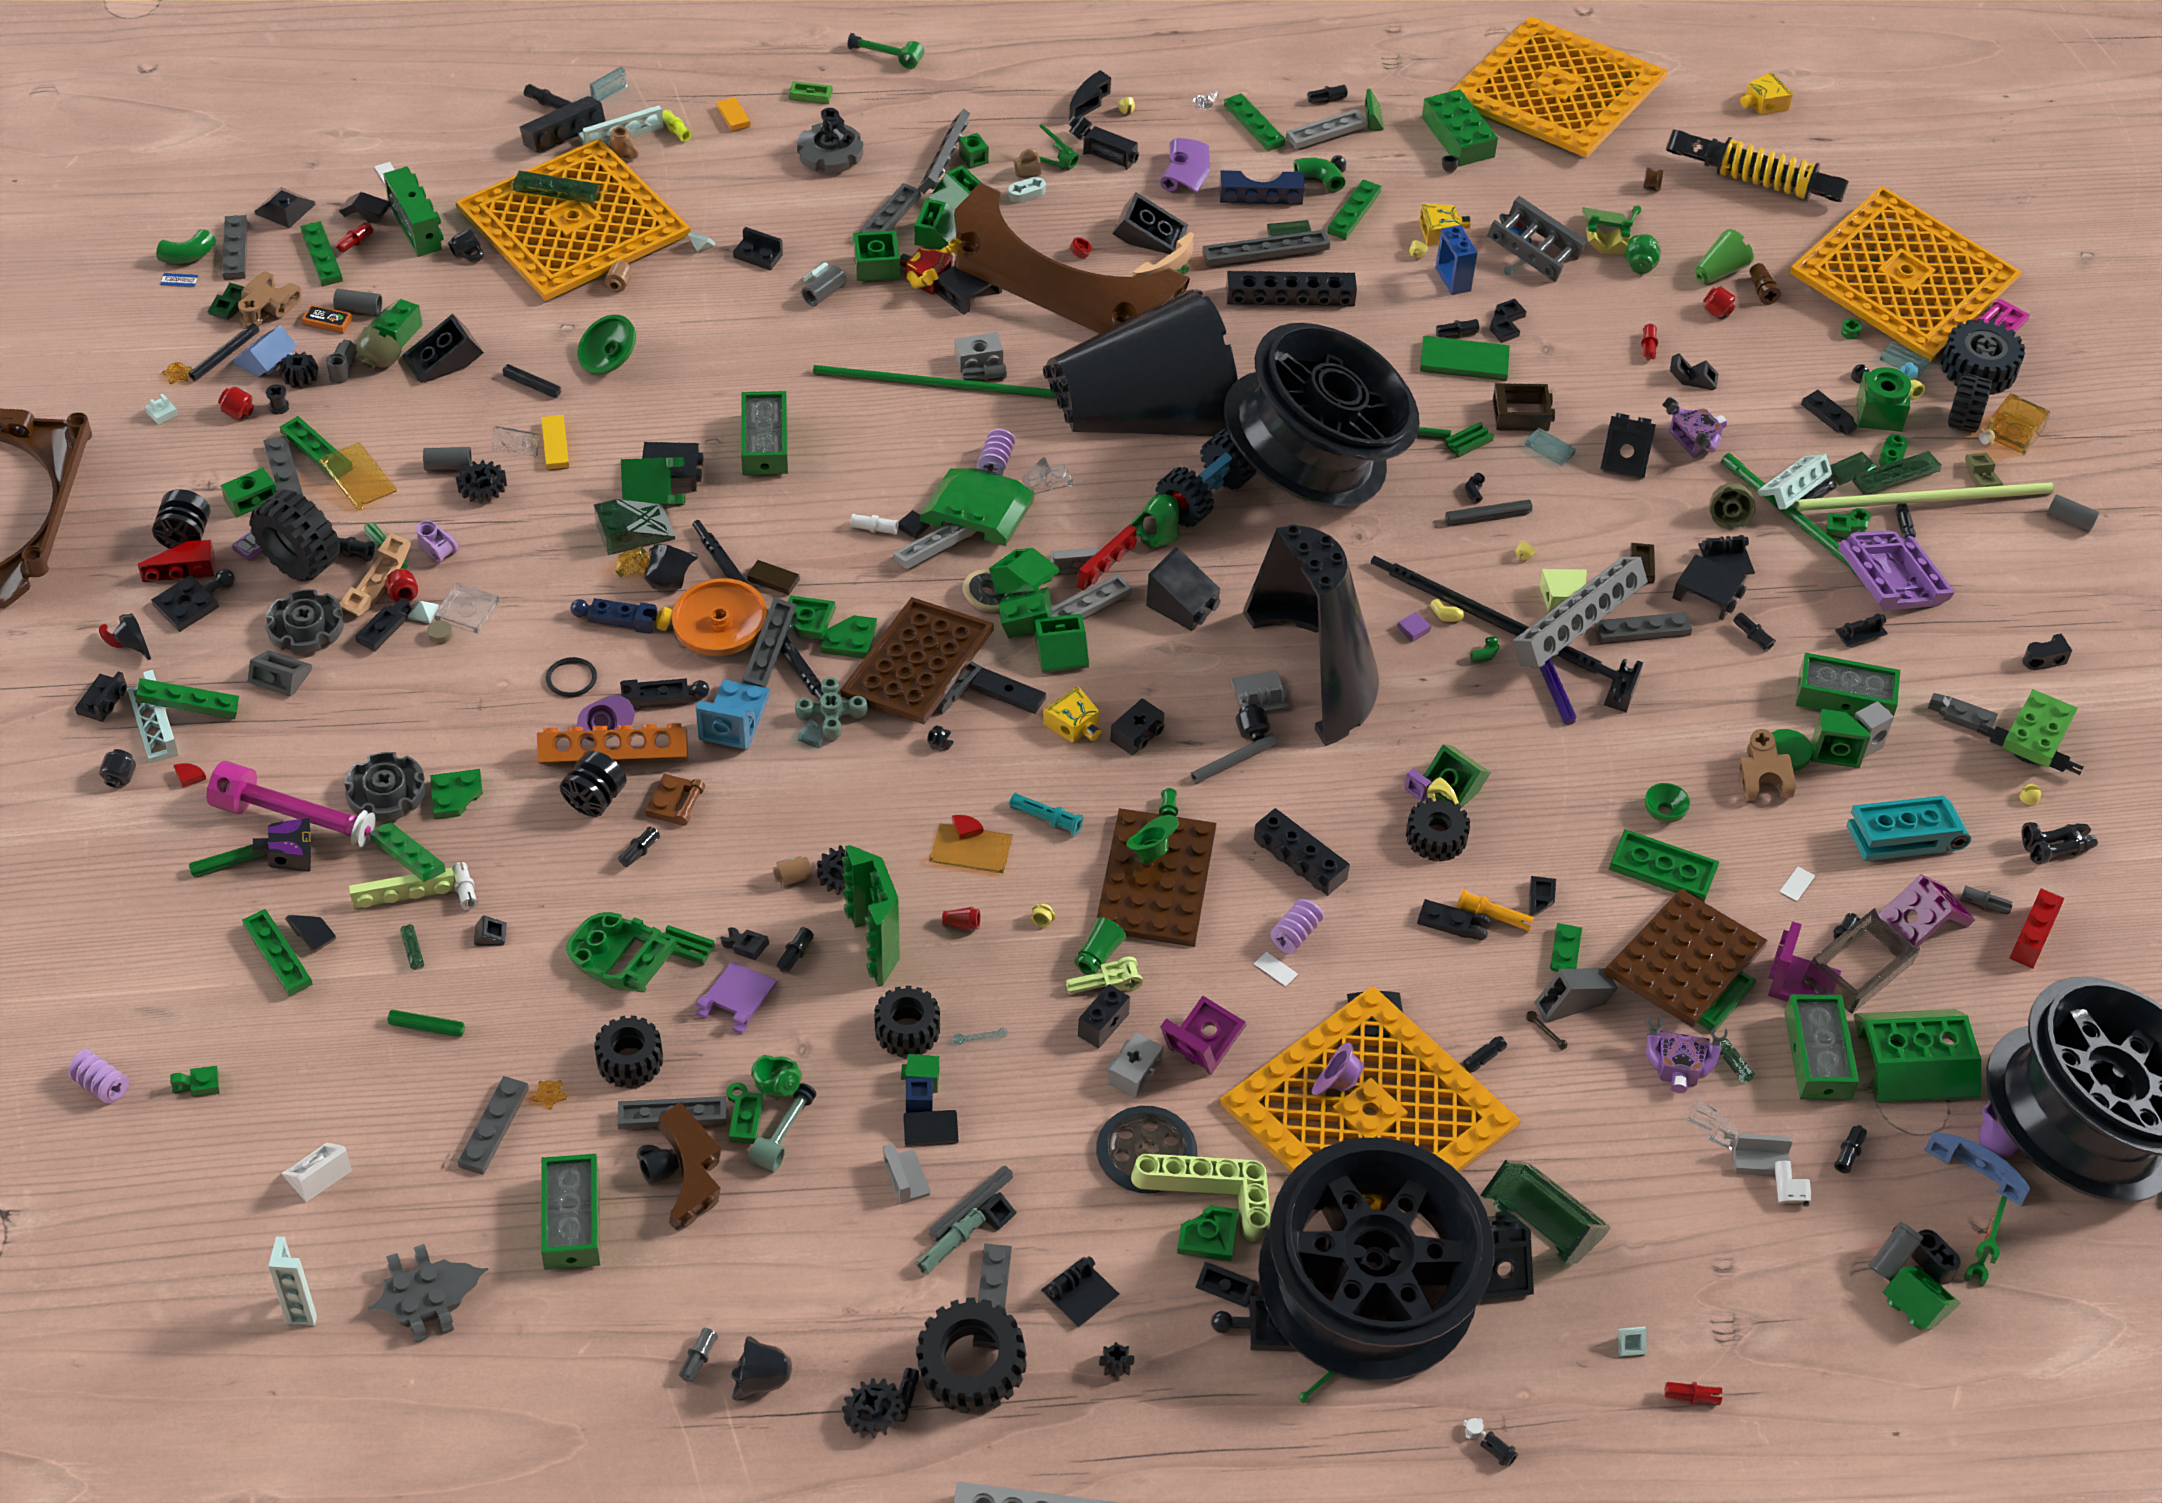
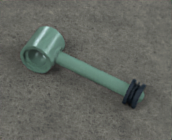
(769, 1152)

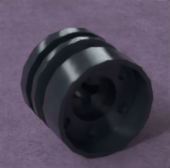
(180, 518)
(593, 783)

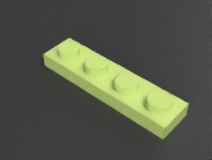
(400, 889)

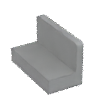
(1072, 560)
(1758, 1153)
(905, 1174)

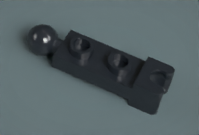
(662, 692)

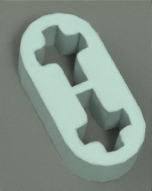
(1027, 189)

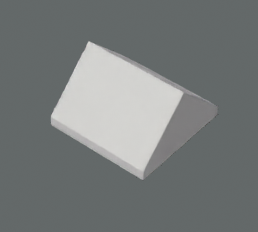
(318, 1170)

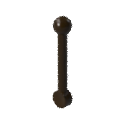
(1532, 1017)

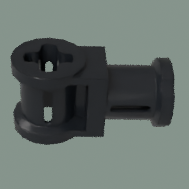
(834, 127)

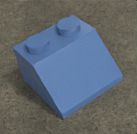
(266, 352)

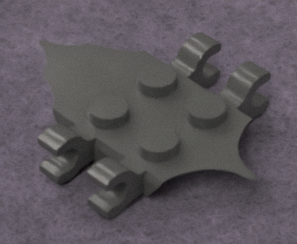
(426, 1291)

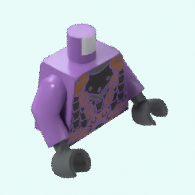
(1695, 428)
(1680, 1056)

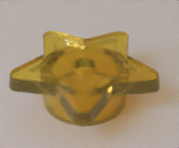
(177, 372)
(546, 1087)

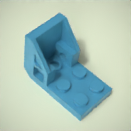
(732, 715)

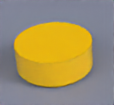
(663, 618)

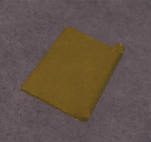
(357, 475)
(978, 852)

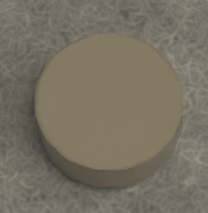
(440, 631)

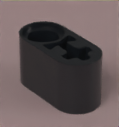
(1938, 1259)

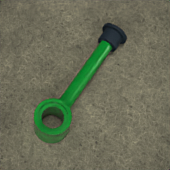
(908, 56)

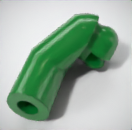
(1488, 651)

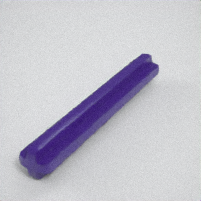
(1558, 692)

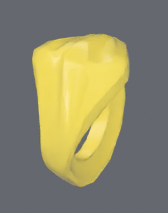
(1441, 786)

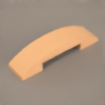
(1174, 261)
(372, 587)

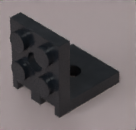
(1632, 432)
(1514, 1246)

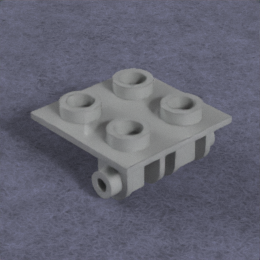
(1261, 689)

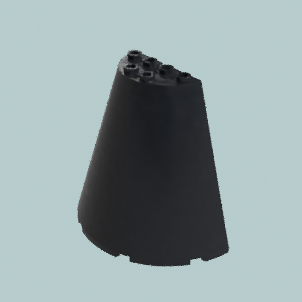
(1149, 373)
(1311, 584)

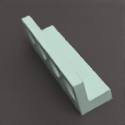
(636, 124)
(1797, 480)
(163, 724)
(291, 1286)

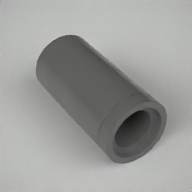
(823, 286)
(357, 302)
(446, 458)
(2073, 513)
(1895, 1251)

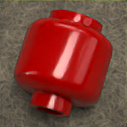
(1719, 302)
(236, 403)
(401, 584)

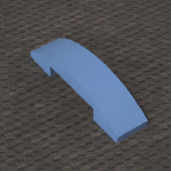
(1982, 1160)

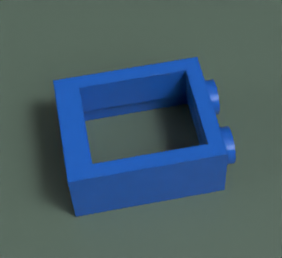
(1456, 260)

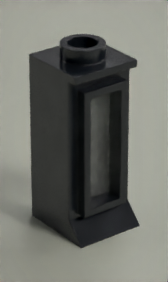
(1111, 147)

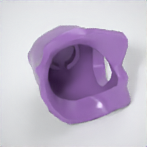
(1993, 1134)

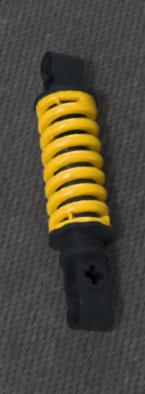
(1735, 161)

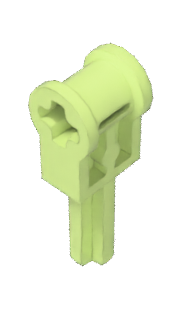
(1111, 973)

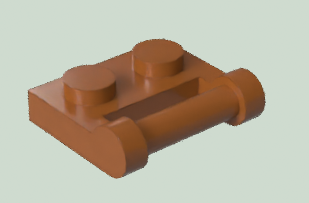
(668, 795)

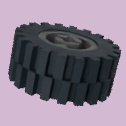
(1995, 357)

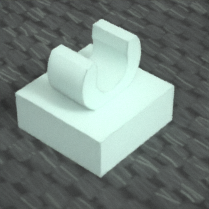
(161, 410)

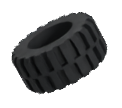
(294, 535)
(962, 1321)

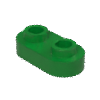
(1893, 449)

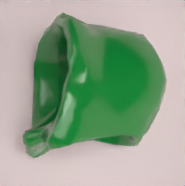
(1166, 513)

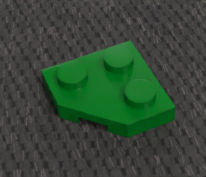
(811, 616)
(850, 637)
(454, 792)
(1209, 1234)

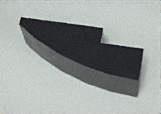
(1090, 94)

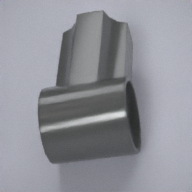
(340, 361)

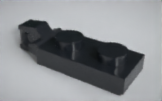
(383, 625)

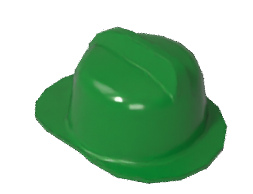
(1152, 839)

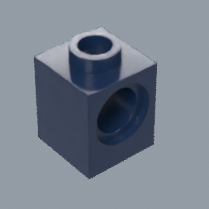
(919, 1094)

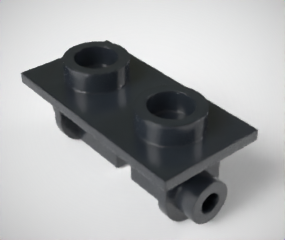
(1862, 631)

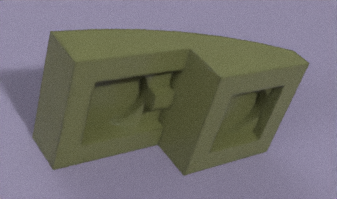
(1982, 470)

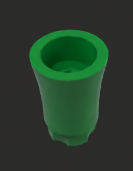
(1099, 946)

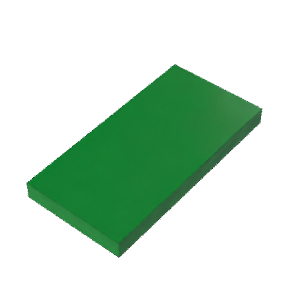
(1465, 358)
(1663, 865)

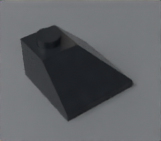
(285, 207)

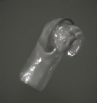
(1205, 102)

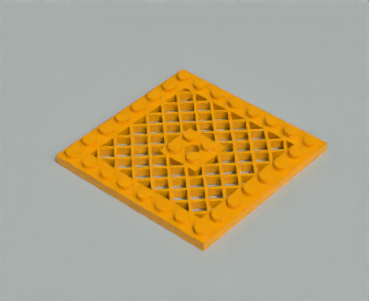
(1569, 86)
(1882, 204)
(552, 282)
(1246, 1098)

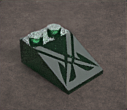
(631, 525)

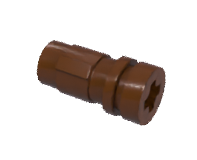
(1765, 285)

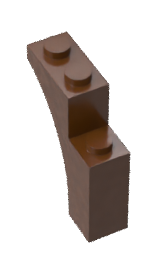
(696, 1155)

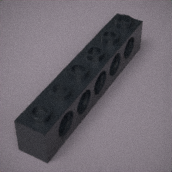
(1291, 288)

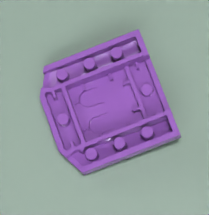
(1895, 570)

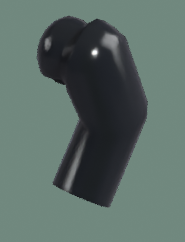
(1473, 486)

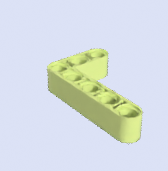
(1211, 1181)

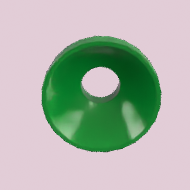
(1667, 796)

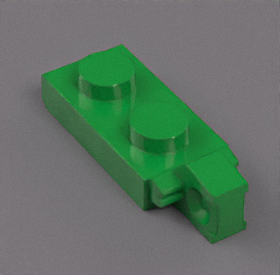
(1565, 947)

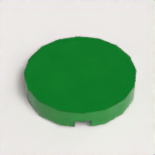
(1795, 745)

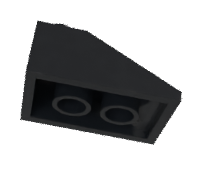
(1149, 226)
(443, 350)

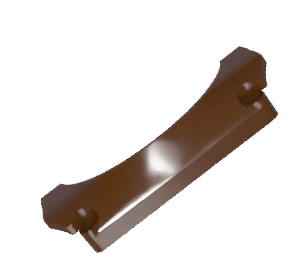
(1087, 298)
(59, 449)

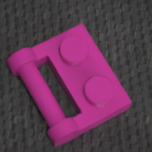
(2011, 317)

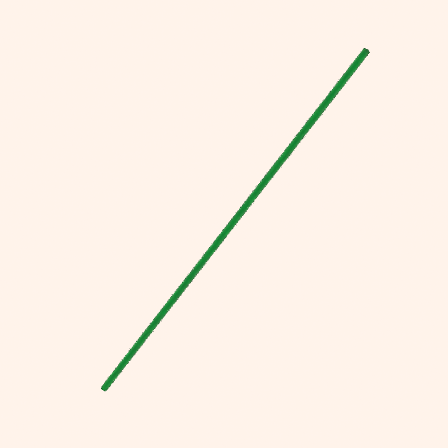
(991, 387)

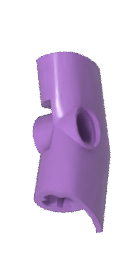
(1187, 165)

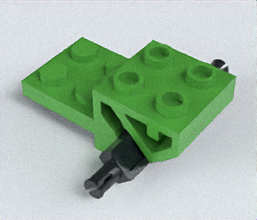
(2038, 732)

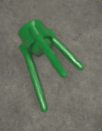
(1066, 156)

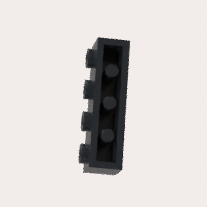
(562, 124)
(1301, 851)

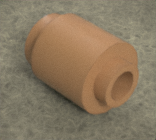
(618, 276)
(792, 870)

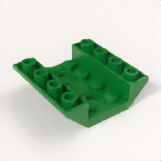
(873, 903)
(1924, 1064)

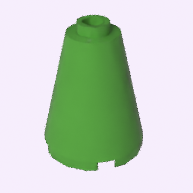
(1724, 257)

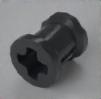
(278, 402)

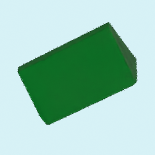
(1373, 111)

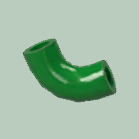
(1322, 170)
(186, 251)

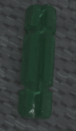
(412, 947)
(1736, 1061)

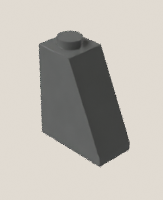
(1575, 992)

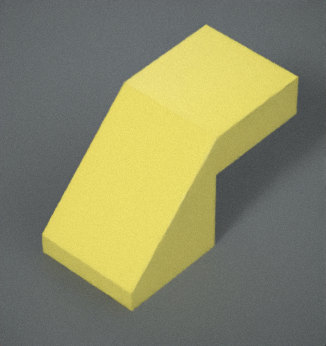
(1608, 244)

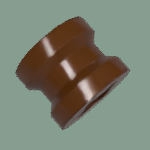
(1653, 179)

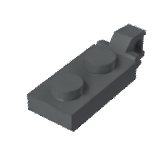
(1962, 712)

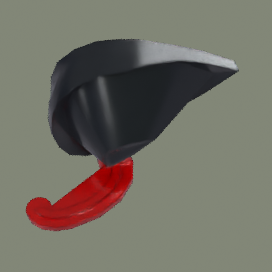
(126, 634)

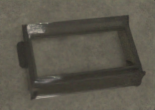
(1826, 980)

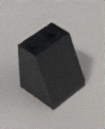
(1181, 591)

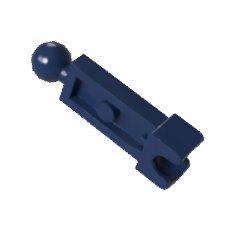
(617, 613)

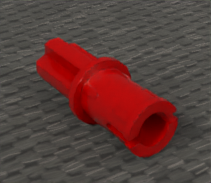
(354, 237)
(1649, 341)
(1693, 1393)

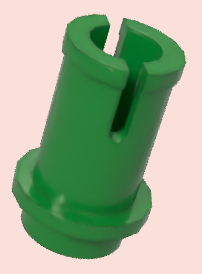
(1168, 802)

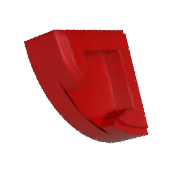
(189, 774)
(967, 826)

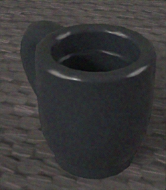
(465, 244)
(656, 1162)

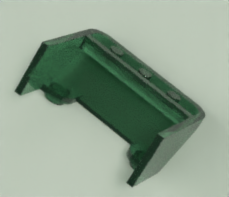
(1546, 1207)

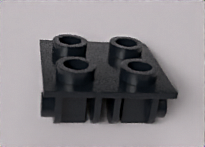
(1728, 553)
(1080, 1291)

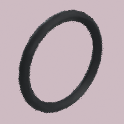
(571, 694)

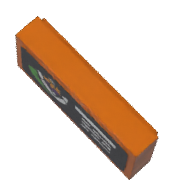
(327, 318)

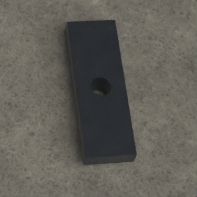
(1008, 690)

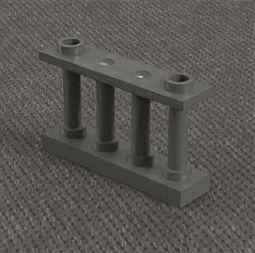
(1544, 225)

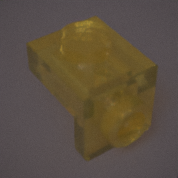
(632, 561)

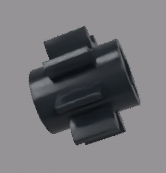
(1079, 127)
(1113, 1367)

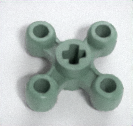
(831, 708)

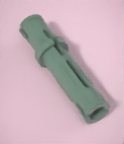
(959, 1233)

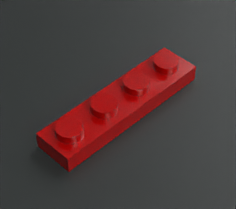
(1106, 557)

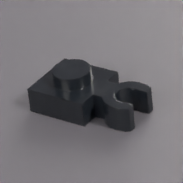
(747, 944)

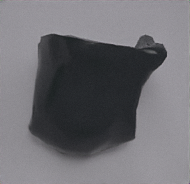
(667, 567)
(760, 1369)

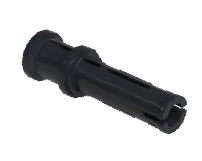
(353, 547)

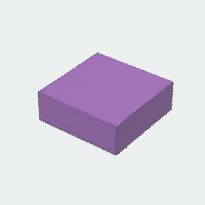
(1414, 626)
(1417, 784)

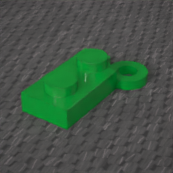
(745, 1115)

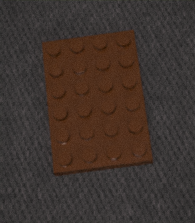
(917, 660)
(1166, 895)
(1686, 957)

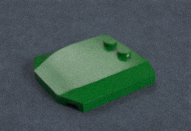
(979, 503)

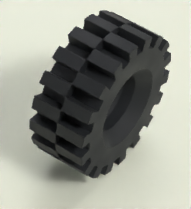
(1435, 842)

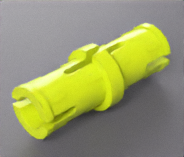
(676, 125)

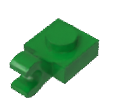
(1842, 525)
(200, 1082)

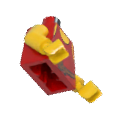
(927, 264)

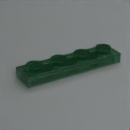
(556, 187)
(1896, 473)

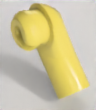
(1446, 614)

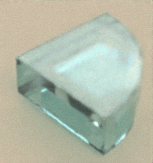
(811, 734)

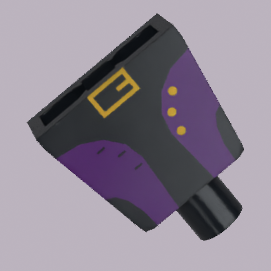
(287, 845)

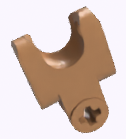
(262, 299)
(1765, 766)

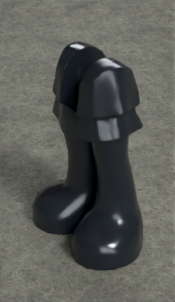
(2074, 836)

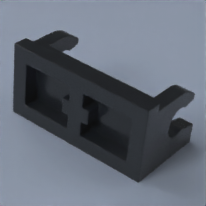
(1623, 689)

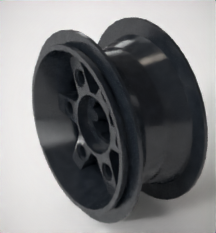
(1321, 414)
(2086, 1088)
(1338, 1184)

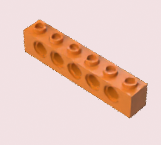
(676, 748)

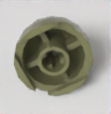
(377, 350)
(1732, 506)

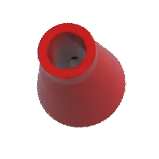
(963, 918)

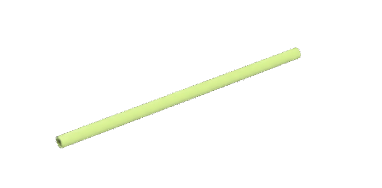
(1924, 496)

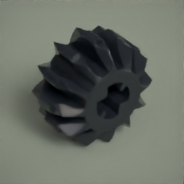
(298, 369)

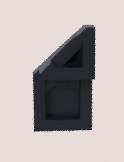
(1541, 894)
(312, 930)

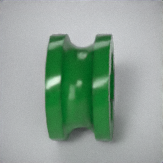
(1851, 328)
(1861, 514)

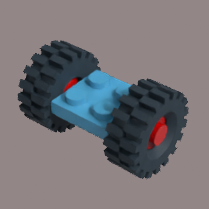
(1222, 466)

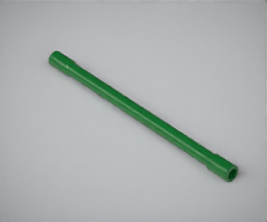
(1814, 531)

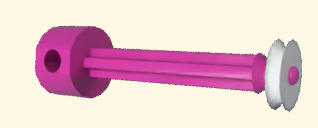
(236, 787)

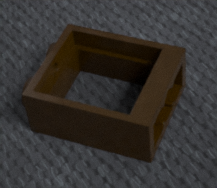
(1522, 393)

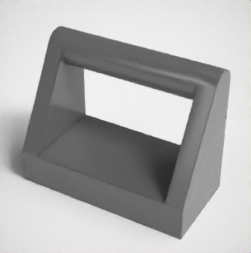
(277, 677)

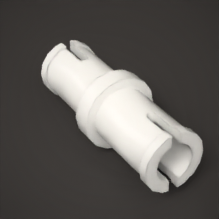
(874, 524)
(464, 886)

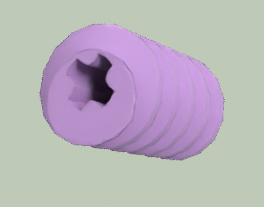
(996, 451)
(1296, 925)
(98, 1076)

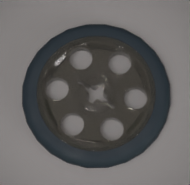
(1133, 1119)

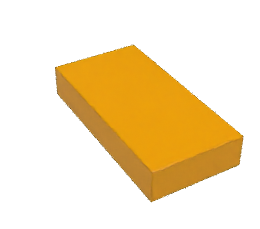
(733, 114)

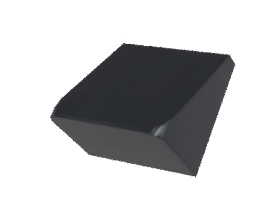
(489, 932)
(997, 1211)

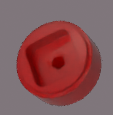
(1080, 247)

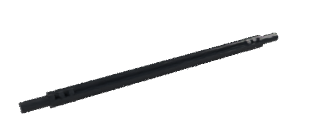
(732, 572)
(1486, 614)

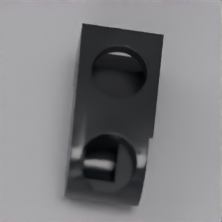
(2047, 654)

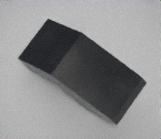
(367, 205)
(1699, 375)

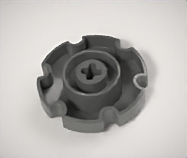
(822, 152)
(304, 621)
(385, 786)

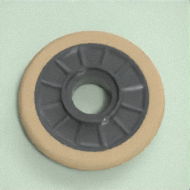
(976, 596)

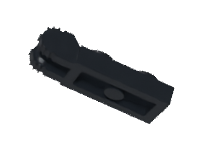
(1454, 920)

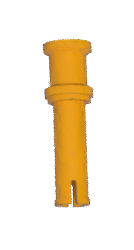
(1482, 905)

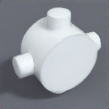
(1987, 436)
(1474, 1428)

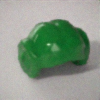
(1642, 253)
(776, 1076)

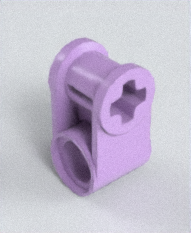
(435, 541)

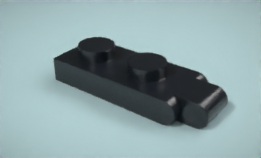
(1829, 412)

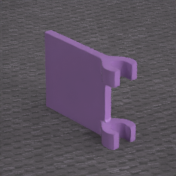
(738, 992)

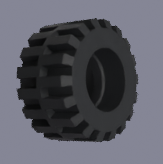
(1969, 403)
(907, 1004)
(631, 1068)

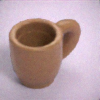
(622, 144)
(1028, 163)

